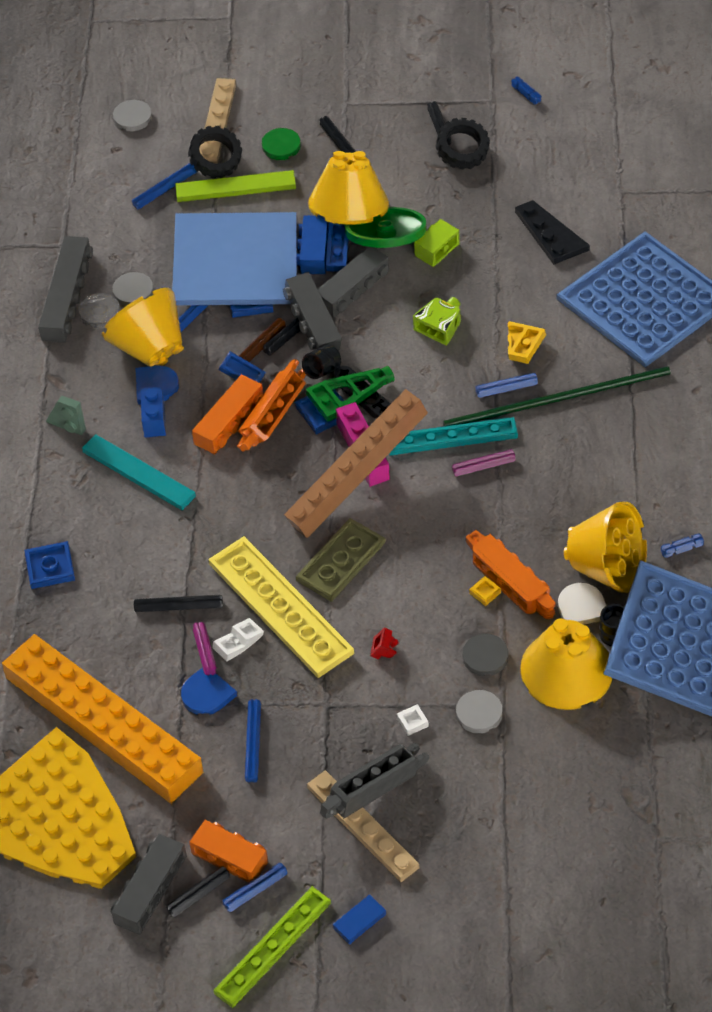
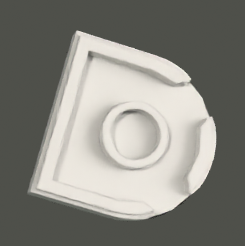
(581, 603)

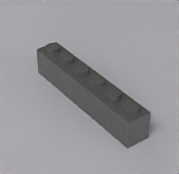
(65, 289)

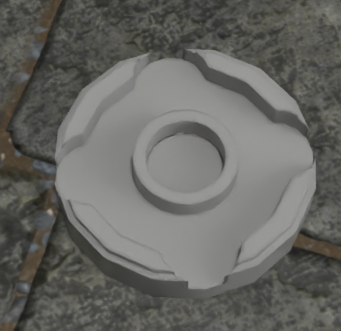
(132, 115)
(131, 287)
(479, 711)

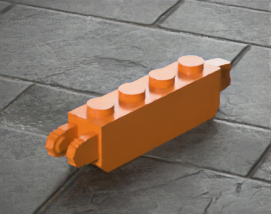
(272, 406)
(511, 575)

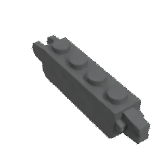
(373, 780)

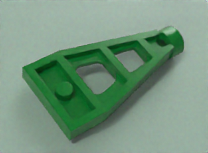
(327, 402)

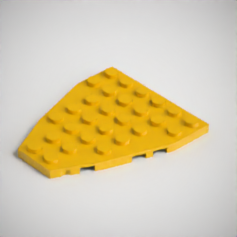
(62, 815)

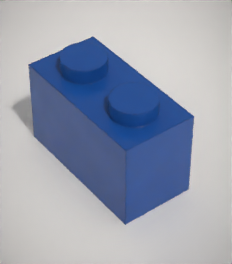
(153, 412)

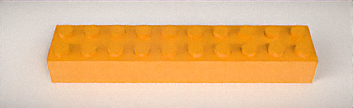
(103, 718)

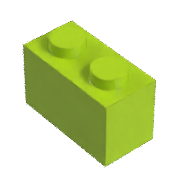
(437, 242)

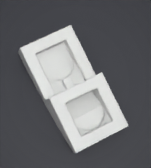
(241, 638)

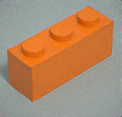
(229, 850)

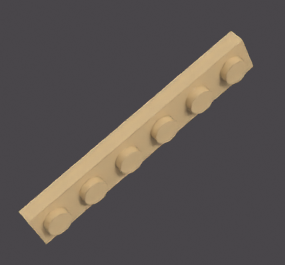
(218, 116)
(369, 832)

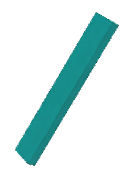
(457, 435)
(139, 472)

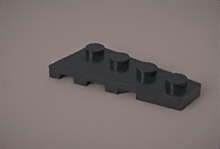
(552, 236)

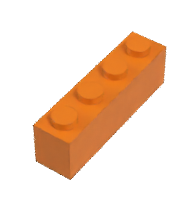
(227, 414)

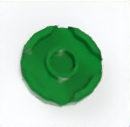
(281, 143)

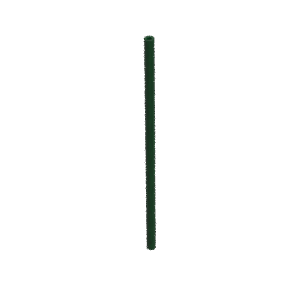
(558, 397)

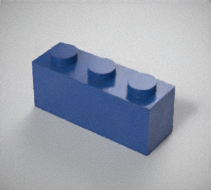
(313, 244)

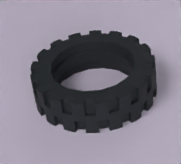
(465, 127)
(215, 134)

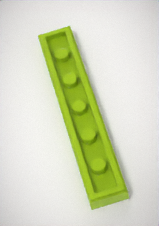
(235, 186)
(272, 947)

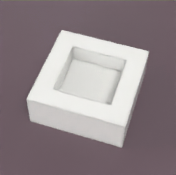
(412, 720)

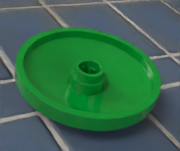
(393, 229)

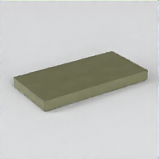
(340, 559)

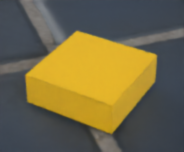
(485, 591)

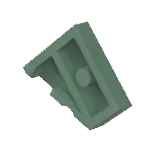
(67, 415)

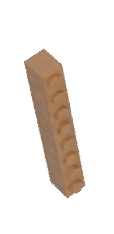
(356, 463)

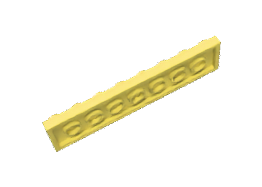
(281, 607)

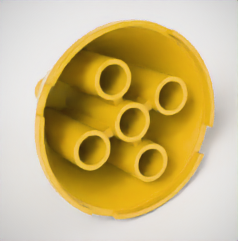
(348, 191)
(147, 328)
(608, 546)
(566, 666)

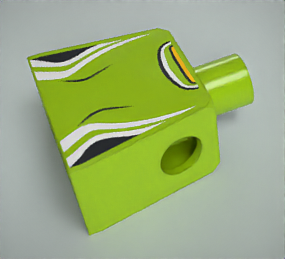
(438, 319)

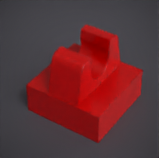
(382, 644)

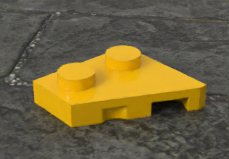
(523, 341)

